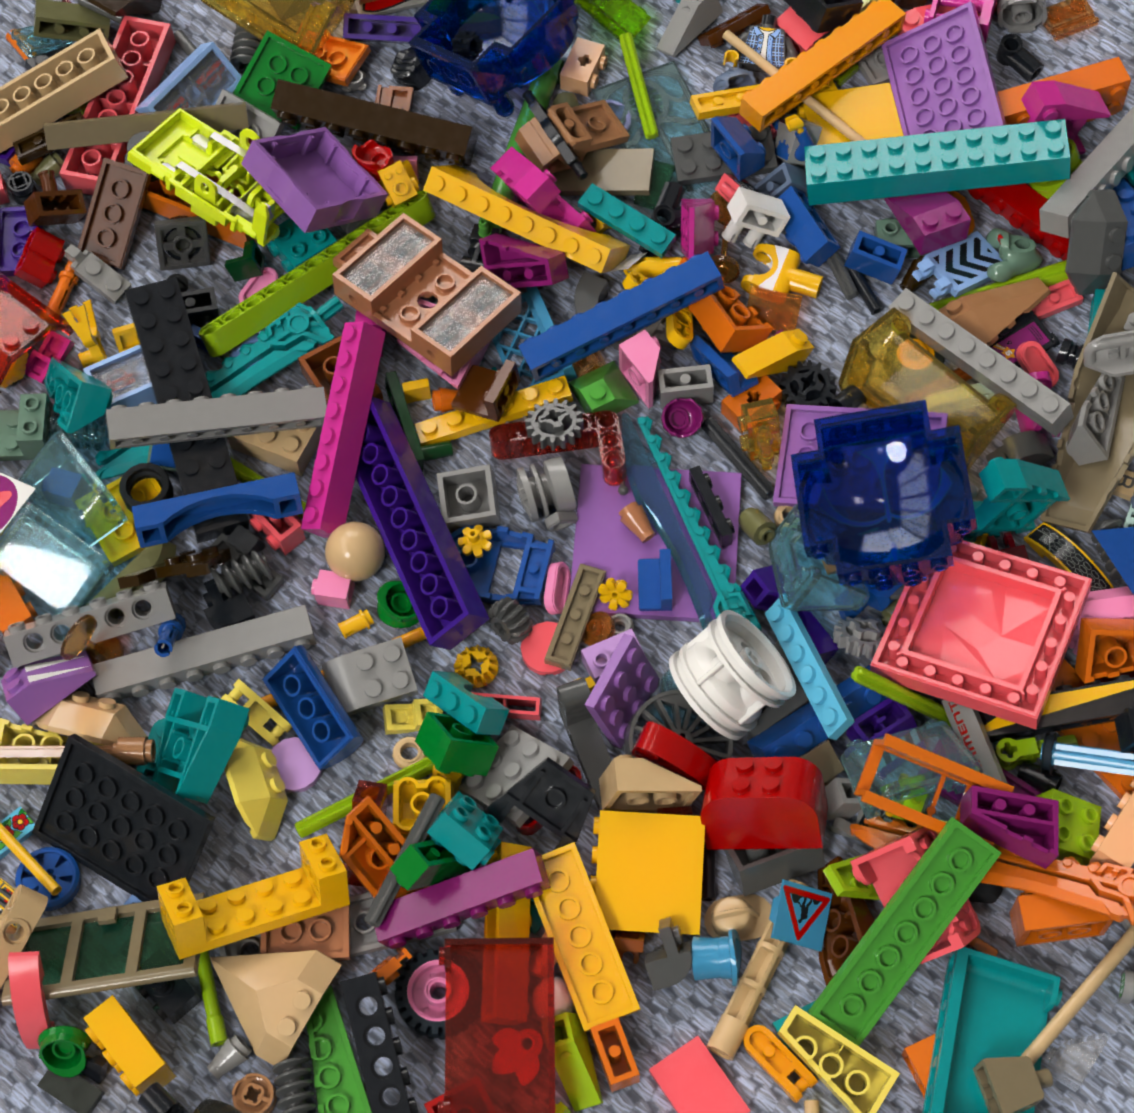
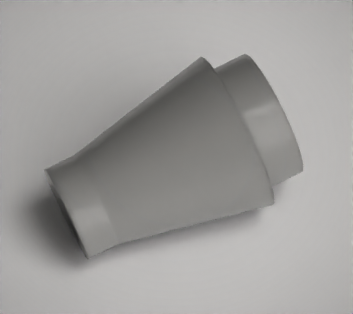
(230, 1055)

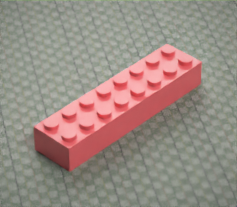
(144, 53)

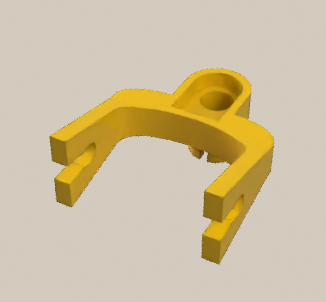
(87, 331)

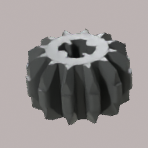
(509, 620)

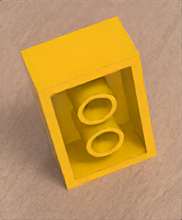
(126, 1047)

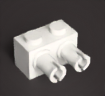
(756, 212)

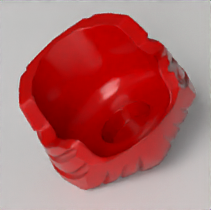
(372, 157)

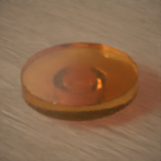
(599, 628)

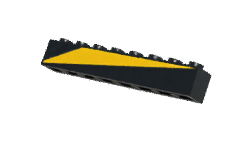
(1070, 709)

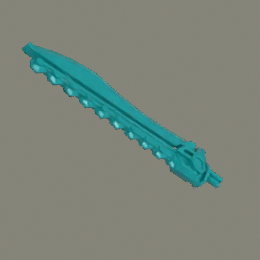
(277, 347)

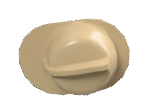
(745, 914)

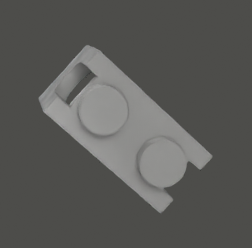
(686, 382)

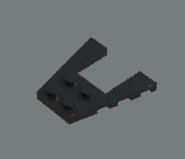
(549, 797)

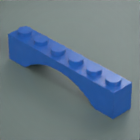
(164, 519)

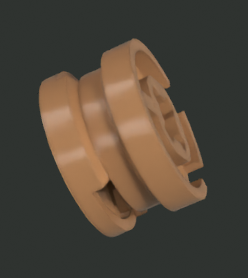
(254, 1094)

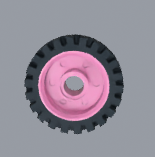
(415, 992)

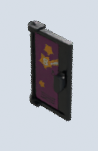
(1026, 329)

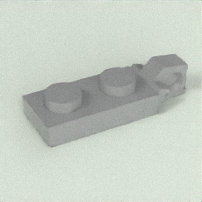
(97, 274)

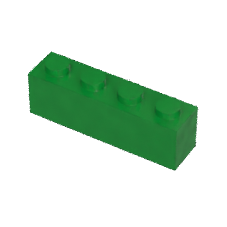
(426, 865)

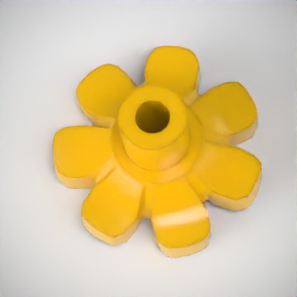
(475, 541)
(615, 593)

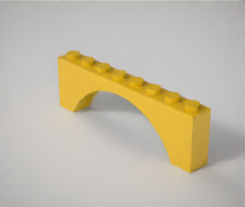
(468, 192)

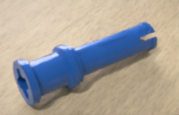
(169, 635)

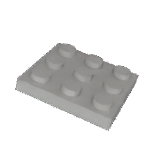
(515, 758)

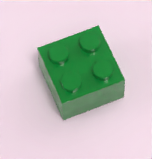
(454, 746)

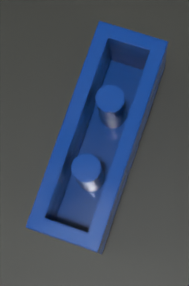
(807, 229)

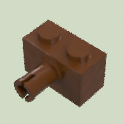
(54, 206)

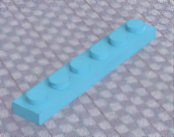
(810, 670)

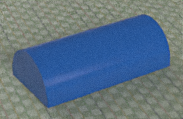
(312, 708)

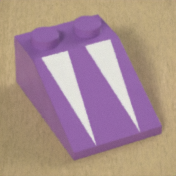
(44, 683)

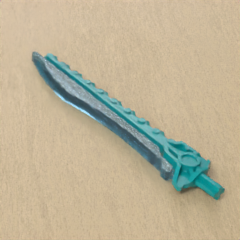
(650, 494)

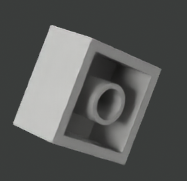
(469, 497)

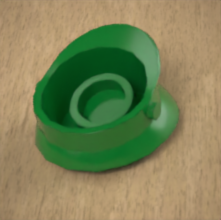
(394, 606)
(64, 1050)

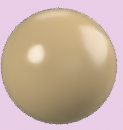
(355, 551)

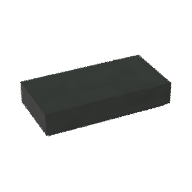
(72, 1091)

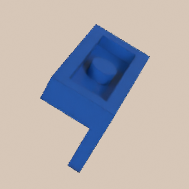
(655, 583)

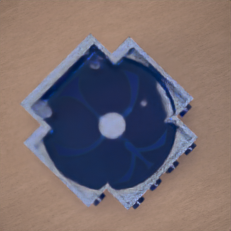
(518, 38)
(884, 495)

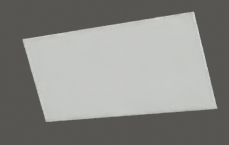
(629, 261)

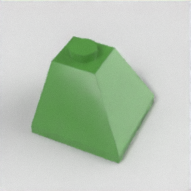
(603, 390)

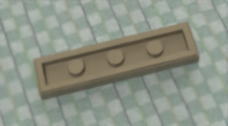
(575, 617)

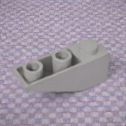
(687, 23)

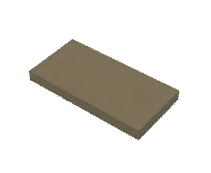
(613, 170)

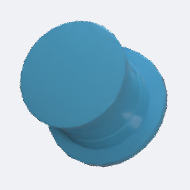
(717, 957)

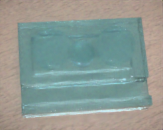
(33, 45)

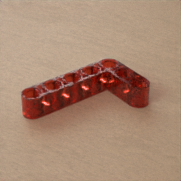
(599, 431)

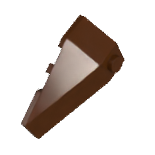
(845, 926)

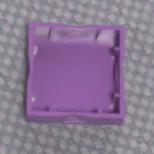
(314, 179)

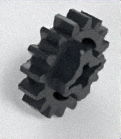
(801, 379)

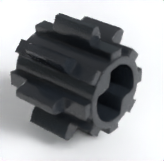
(467, 45)

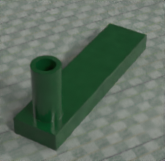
(399, 405)

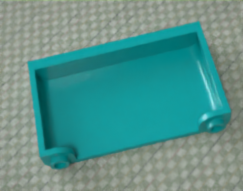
(984, 1013)

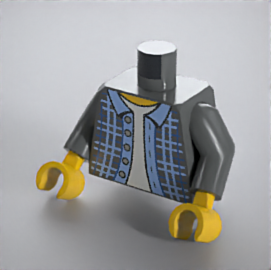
(767, 42)

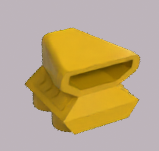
(410, 797)

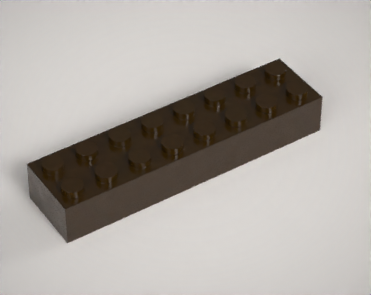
(370, 120)

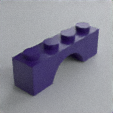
(762, 593)

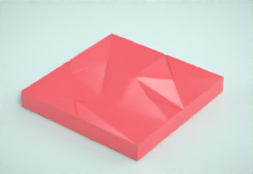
(984, 633)

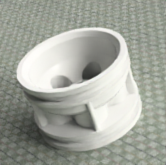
(731, 674)

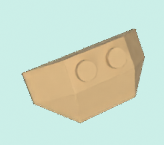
(91, 719)

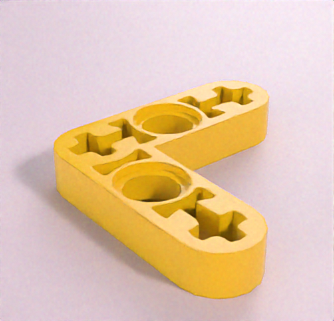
(678, 325)

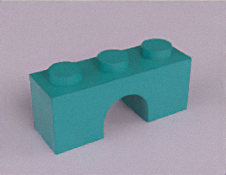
(454, 696)

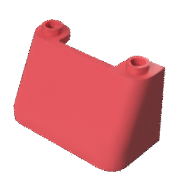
(889, 867)

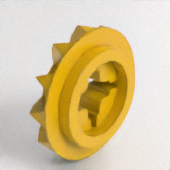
(488, 669)

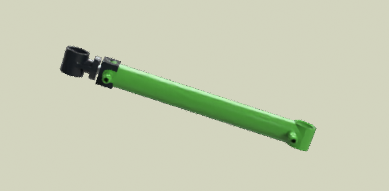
(542, 90)

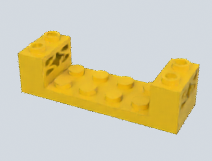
(258, 906)

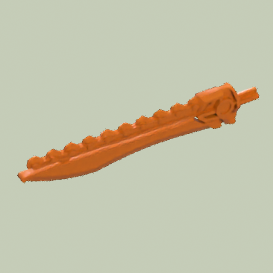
(1095, 887)

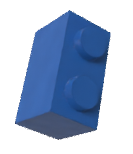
(875, 257)

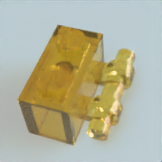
(760, 431)

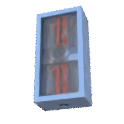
(194, 82)
(125, 376)

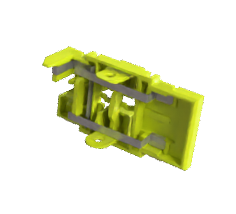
(187, 150)

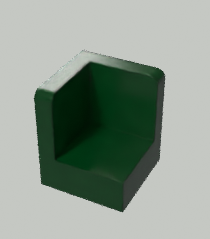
(248, 265)

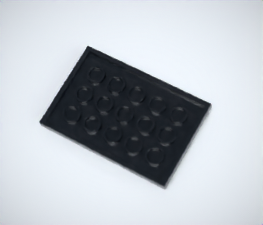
(120, 821)

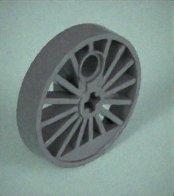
(676, 701)

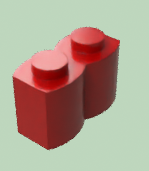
(39, 258)

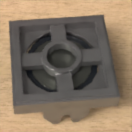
(182, 240)

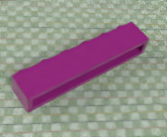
(463, 897)

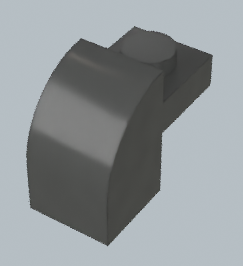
(1025, 446)
(672, 962)

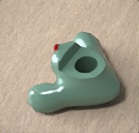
(1017, 255)

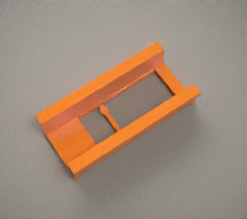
(927, 760)

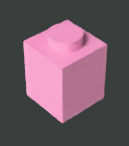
(332, 590)

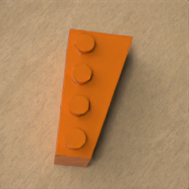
(729, 321)
(1104, 648)

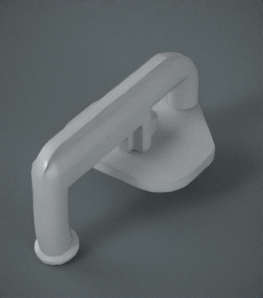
(1111, 354)

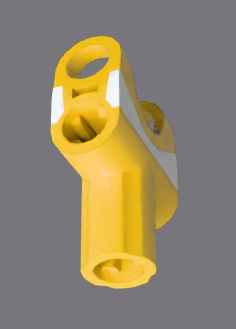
(783, 272)

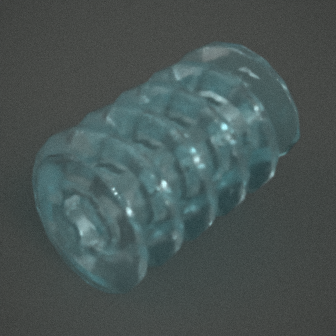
(88, 437)

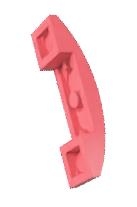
(28, 996)

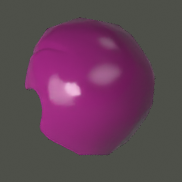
(682, 417)

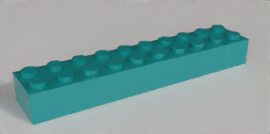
(937, 162)

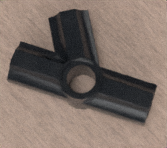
(669, 208)

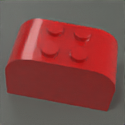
(764, 804)

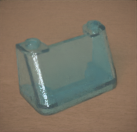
(72, 491)
(51, 560)
(803, 580)
(904, 780)

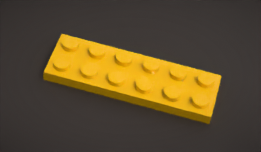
(583, 941)

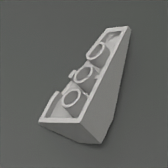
(1095, 423)

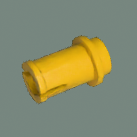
(356, 623)

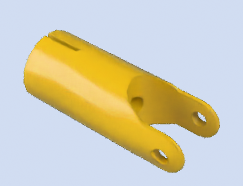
(653, 266)

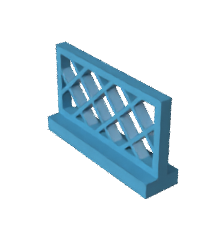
(543, 321)

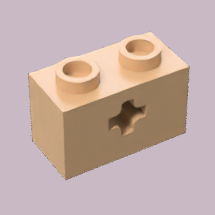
(583, 66)

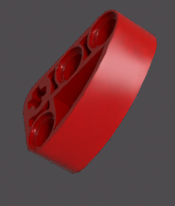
(673, 753)

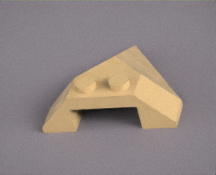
(275, 995)

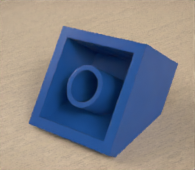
(736, 146)

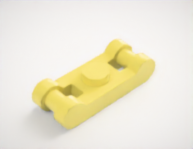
(259, 713)

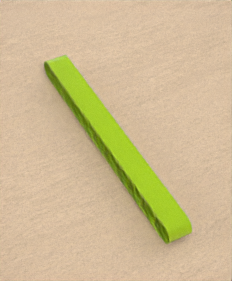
(298, 284)

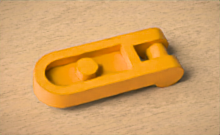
(778, 1061)

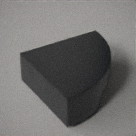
(96, 1068)

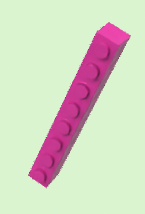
(343, 428)

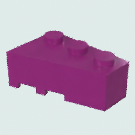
(522, 262)
(1014, 822)

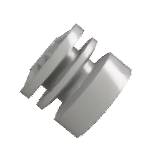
(545, 489)

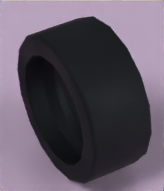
(138, 473)

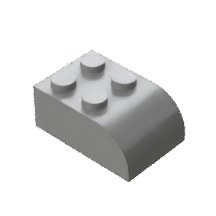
(371, 676)

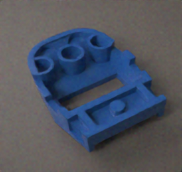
(531, 573)

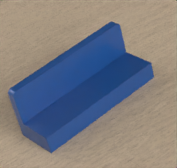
(722, 367)

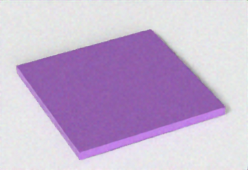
(610, 546)

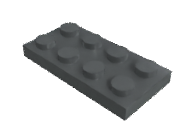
(699, 163)

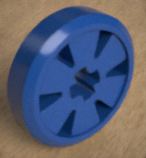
(64, 871)

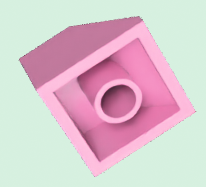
(639, 364)

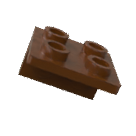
(487, 391)

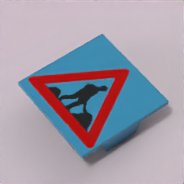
(800, 915)

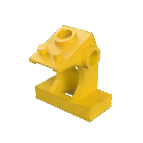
(399, 183)

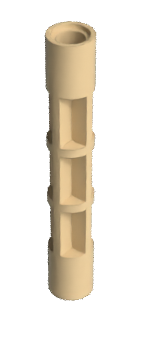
(748, 994)

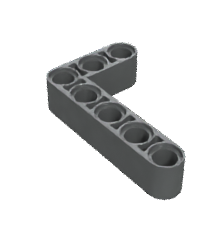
(583, 732)

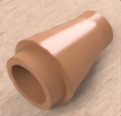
(636, 520)

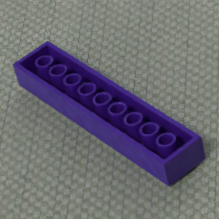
(416, 532)

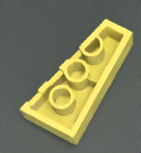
(28, 769)
(842, 1066)

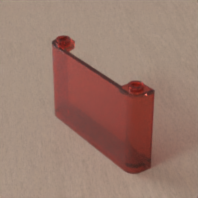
(499, 1025)

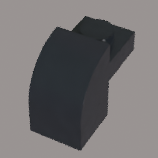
(226, 612)

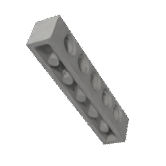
(23, 651)

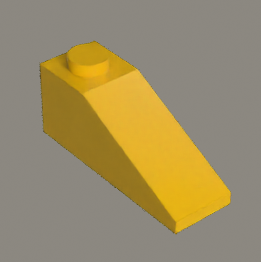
(774, 354)

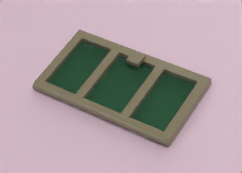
(105, 951)

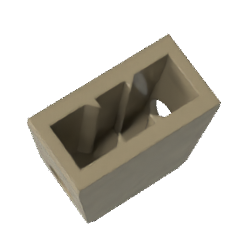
(1011, 1083)

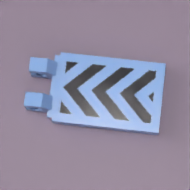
(958, 266)

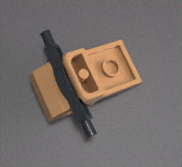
(566, 133)

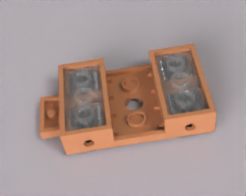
(406, 261)

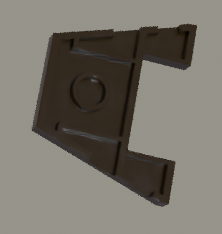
(188, 563)

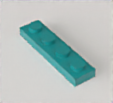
(626, 220)

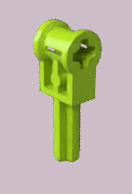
(1024, 750)

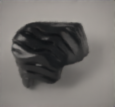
(408, 70)

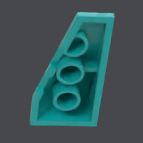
(76, 395)

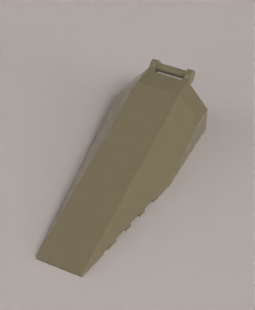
(1094, 483)

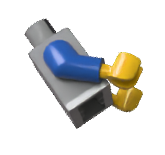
(792, 136)

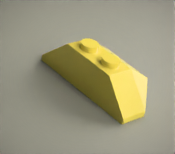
(257, 788)

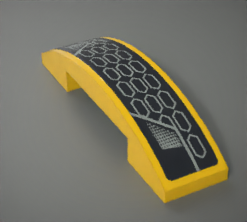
(1066, 555)

